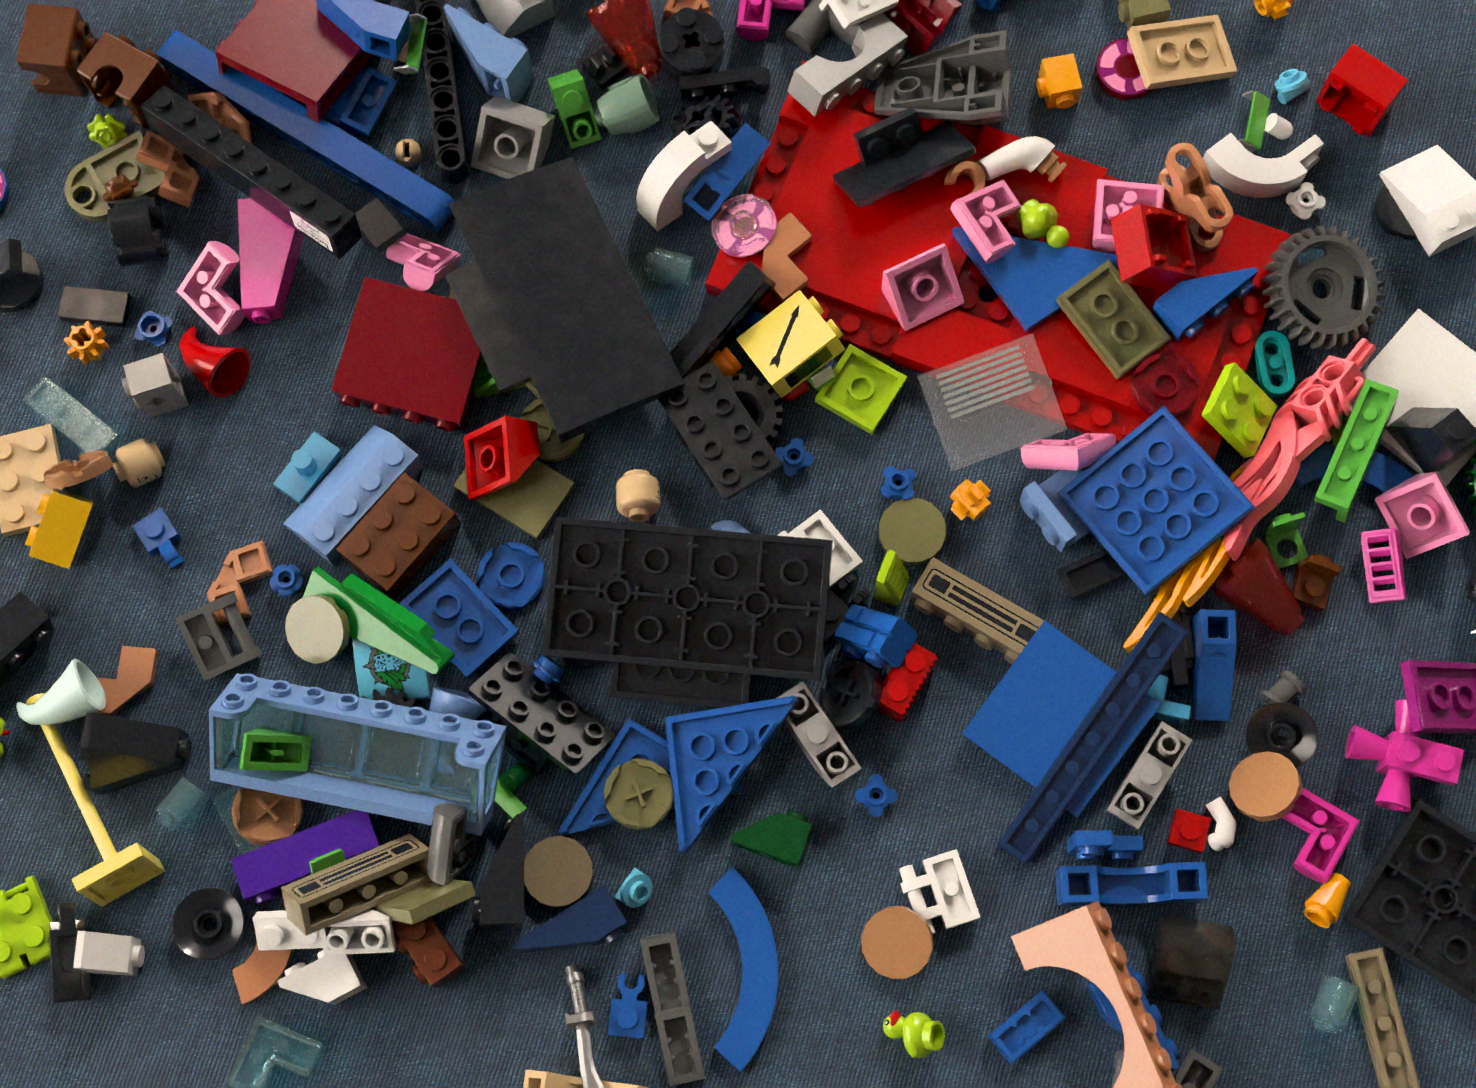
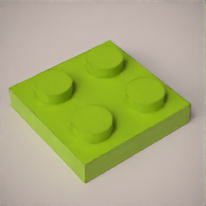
(861, 389)
(1239, 410)

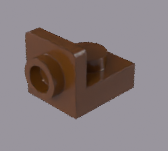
(1314, 580)

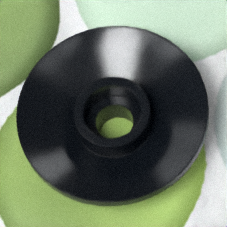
(1296, 746)
(191, 921)

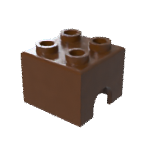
(54, 46)
(121, 70)

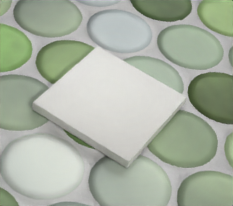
(1430, 372)

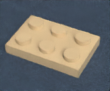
(1181, 52)
(22, 484)

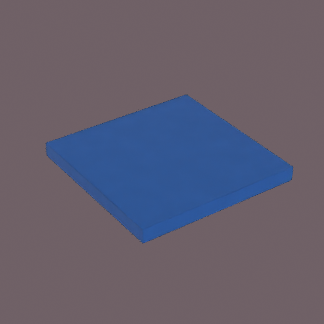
(1156, 501)
(1042, 706)

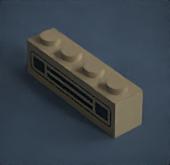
(974, 609)
(356, 884)

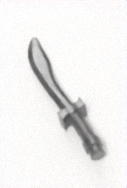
(581, 1022)

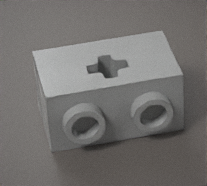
(154, 385)

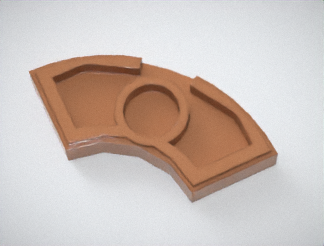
(260, 973)

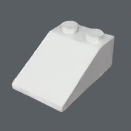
(1434, 198)

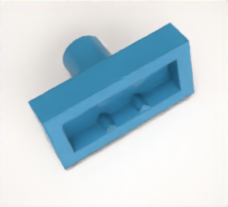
(307, 468)
(1167, 711)

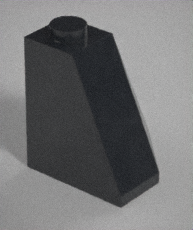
(1434, 436)
(129, 752)

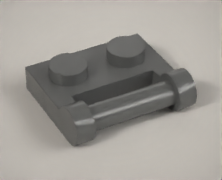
(208, 641)

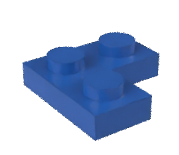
(1091, 844)

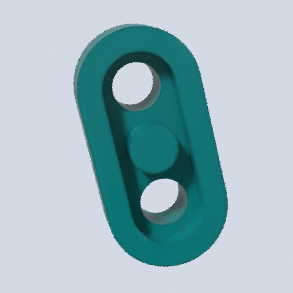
(1274, 366)

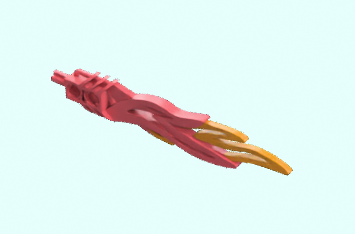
(1268, 475)

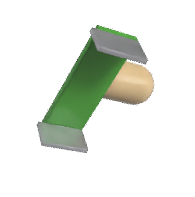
(412, 50)

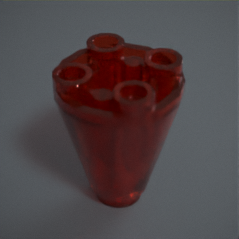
(630, 33)
(1259, 589)

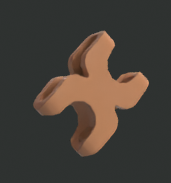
(1195, 196)

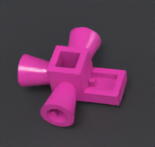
(1403, 758)

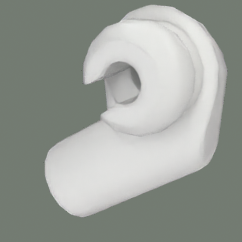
(1225, 825)

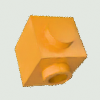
(1059, 81)

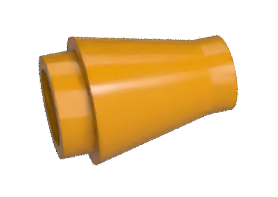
(1326, 903)

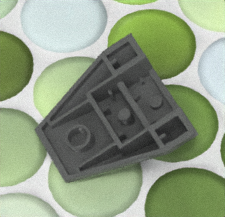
(953, 83)

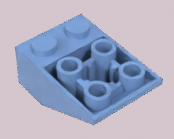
(496, 61)

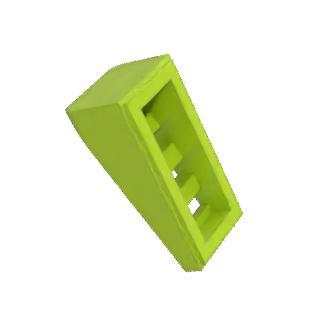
(891, 580)

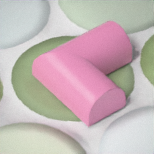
(1114, 199)
(980, 218)
(422, 261)
(204, 289)
(1067, 454)

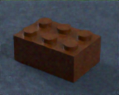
(399, 536)

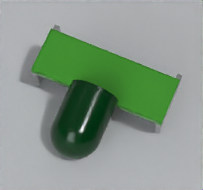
(508, 783)

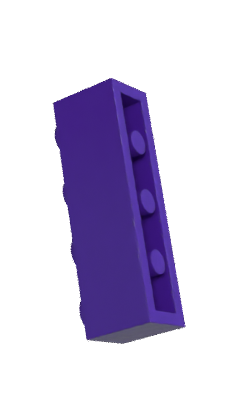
(287, 860)

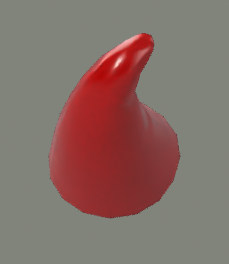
(216, 368)

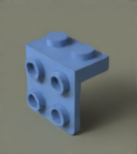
(1051, 513)

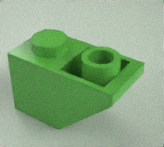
(574, 108)

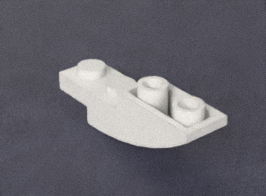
(358, 934)

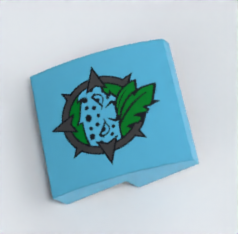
(381, 670)

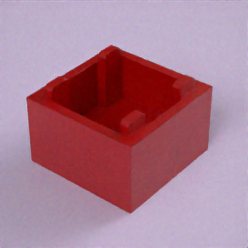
(1361, 90)
(1153, 247)

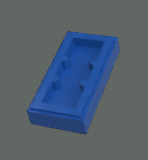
(1026, 1027)

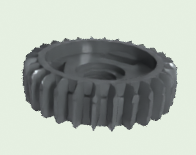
(1336, 270)

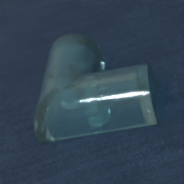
(269, 1046)

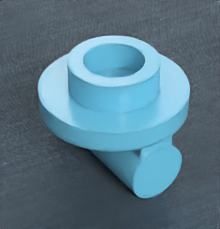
(1291, 84)
(635, 889)

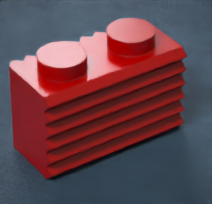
(906, 682)

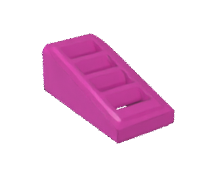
(1369, 551)

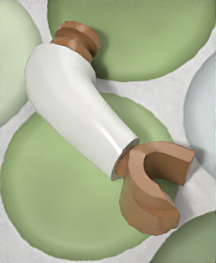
(1025, 154)

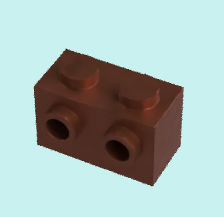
(430, 949)

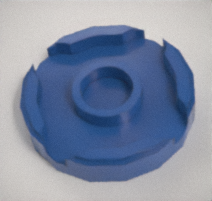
(511, 575)

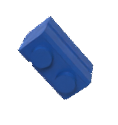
(875, 637)

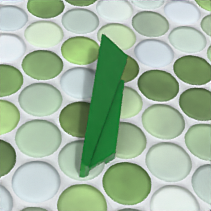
(382, 621)

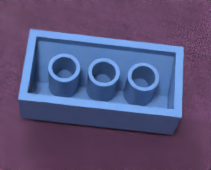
(352, 491)

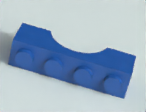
(1131, 886)

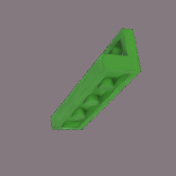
(1356, 448)

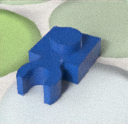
(628, 1014)

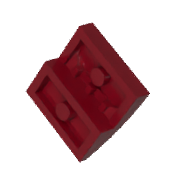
(923, 21)

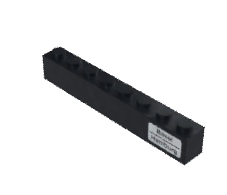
(252, 171)

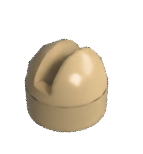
(414, 151)

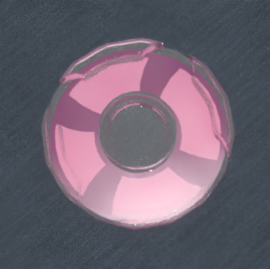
(744, 225)

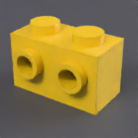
(59, 528)

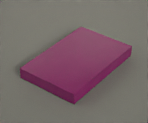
(1440, 696)

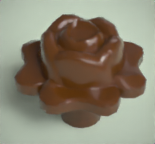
(119, 188)

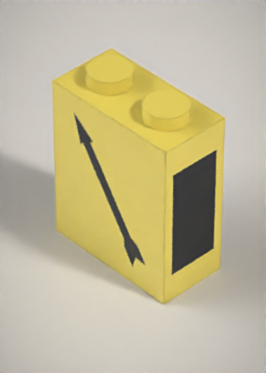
(792, 342)

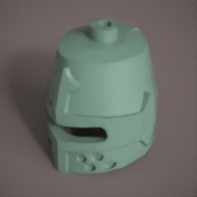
(628, 106)

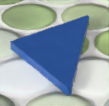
(1034, 275)
(631, 743)
(712, 754)

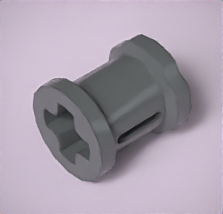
(1284, 690)

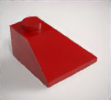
(499, 454)

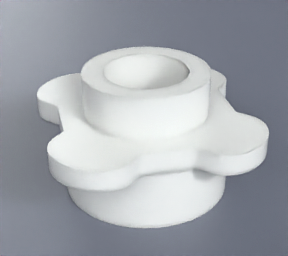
(1302, 209)

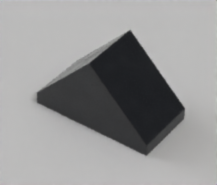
(378, 226)

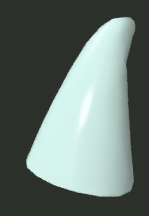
(68, 698)

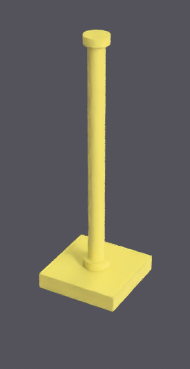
(118, 871)

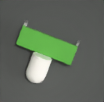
(1259, 122)

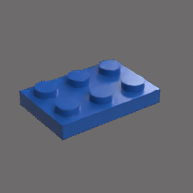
(461, 617)

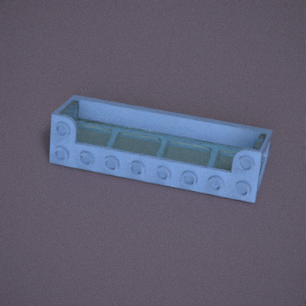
(361, 751)

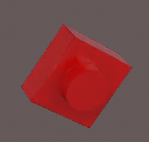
(1188, 831)

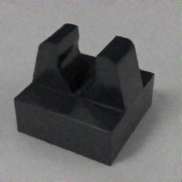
(604, 66)

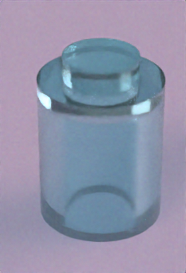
(670, 267)
(181, 805)
(1333, 1004)

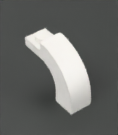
(672, 171)
(1256, 176)

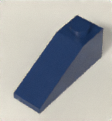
(582, 924)

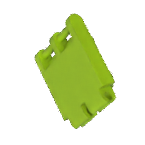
(23, 927)

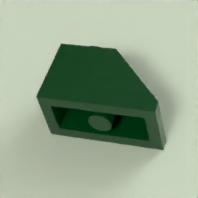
(776, 838)

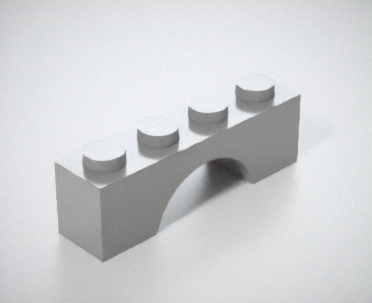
(823, 82)

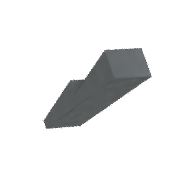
(672, 1008)

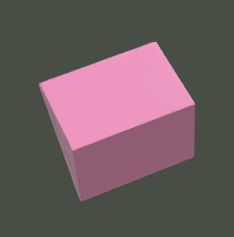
(922, 287)
(1422, 513)

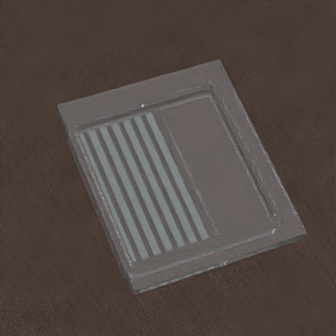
(992, 402)

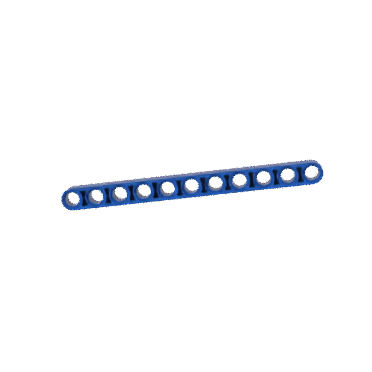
(318, 140)

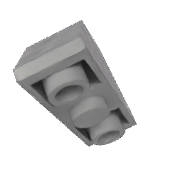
(819, 738)
(1149, 775)

